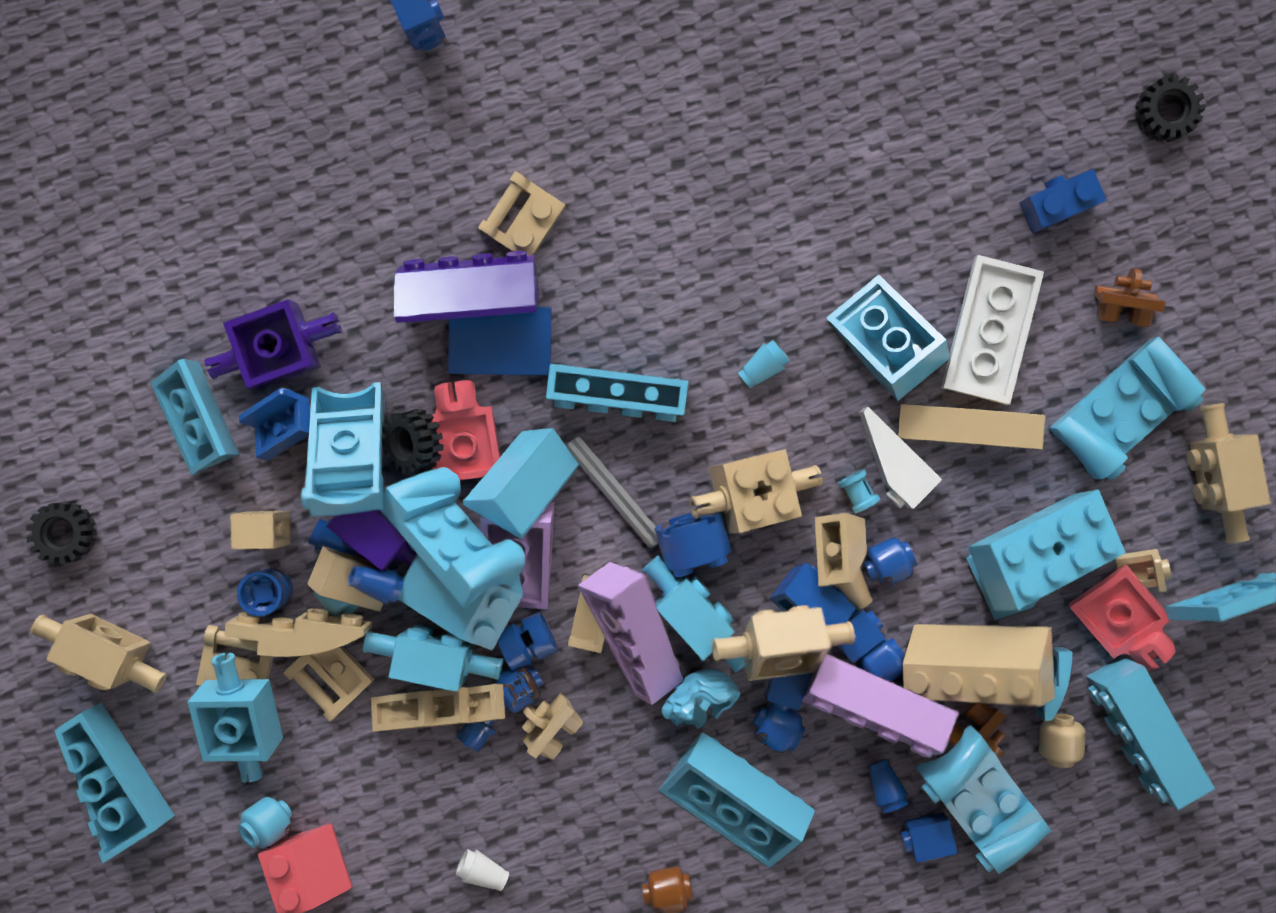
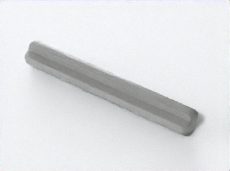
(613, 491)

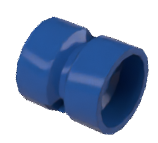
(264, 592)
(515, 645)

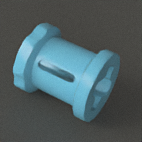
(859, 491)

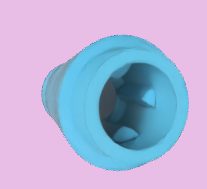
(764, 364)

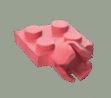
(467, 431)
(1126, 618)

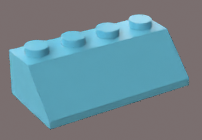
(738, 800)

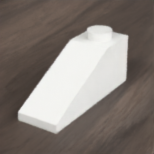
(899, 466)

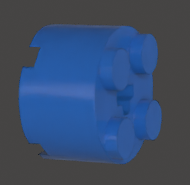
(693, 542)

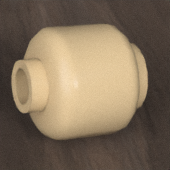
(1062, 741)

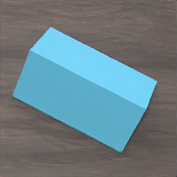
(194, 416)
(523, 481)

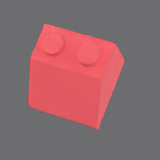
(305, 870)

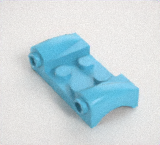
(1127, 408)
(345, 452)
(446, 538)
(984, 801)

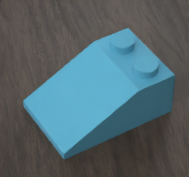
(890, 337)
(477, 623)

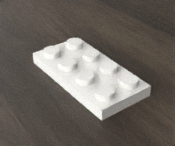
(992, 329)

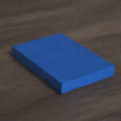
(501, 344)

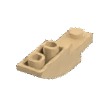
(310, 634)

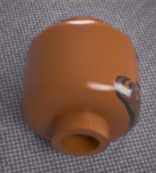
(668, 890)

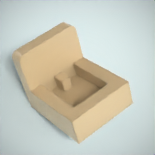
(1147, 567)

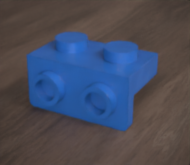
(278, 422)

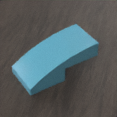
(1062, 669)

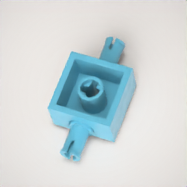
(690, 611)
(431, 657)
(235, 719)

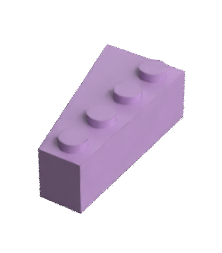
(633, 630)
(880, 706)

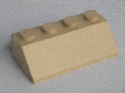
(980, 664)

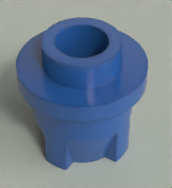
(476, 734)

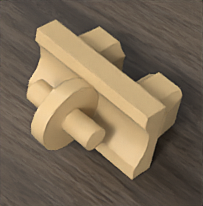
(546, 722)

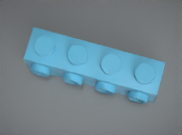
(616, 390)

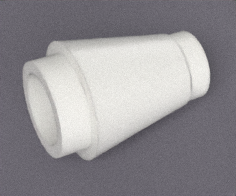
(481, 871)

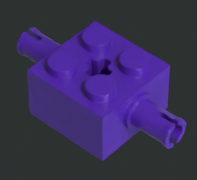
(253, 334)
(373, 537)

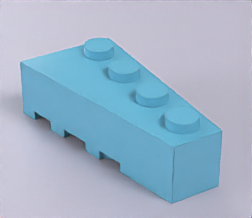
(111, 781)

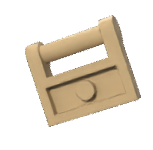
(532, 221)
(245, 667)
(339, 671)

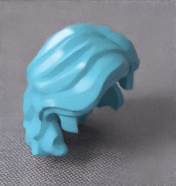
(697, 693)

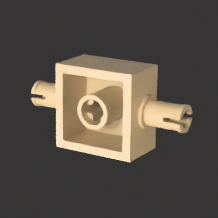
(1228, 473)
(775, 489)
(783, 642)
(98, 652)

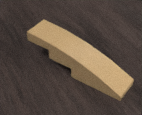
(972, 426)
(437, 708)

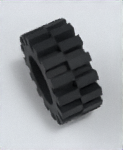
(1188, 102)
(425, 446)
(42, 536)

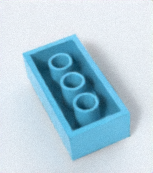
(1046, 550)
(1149, 733)

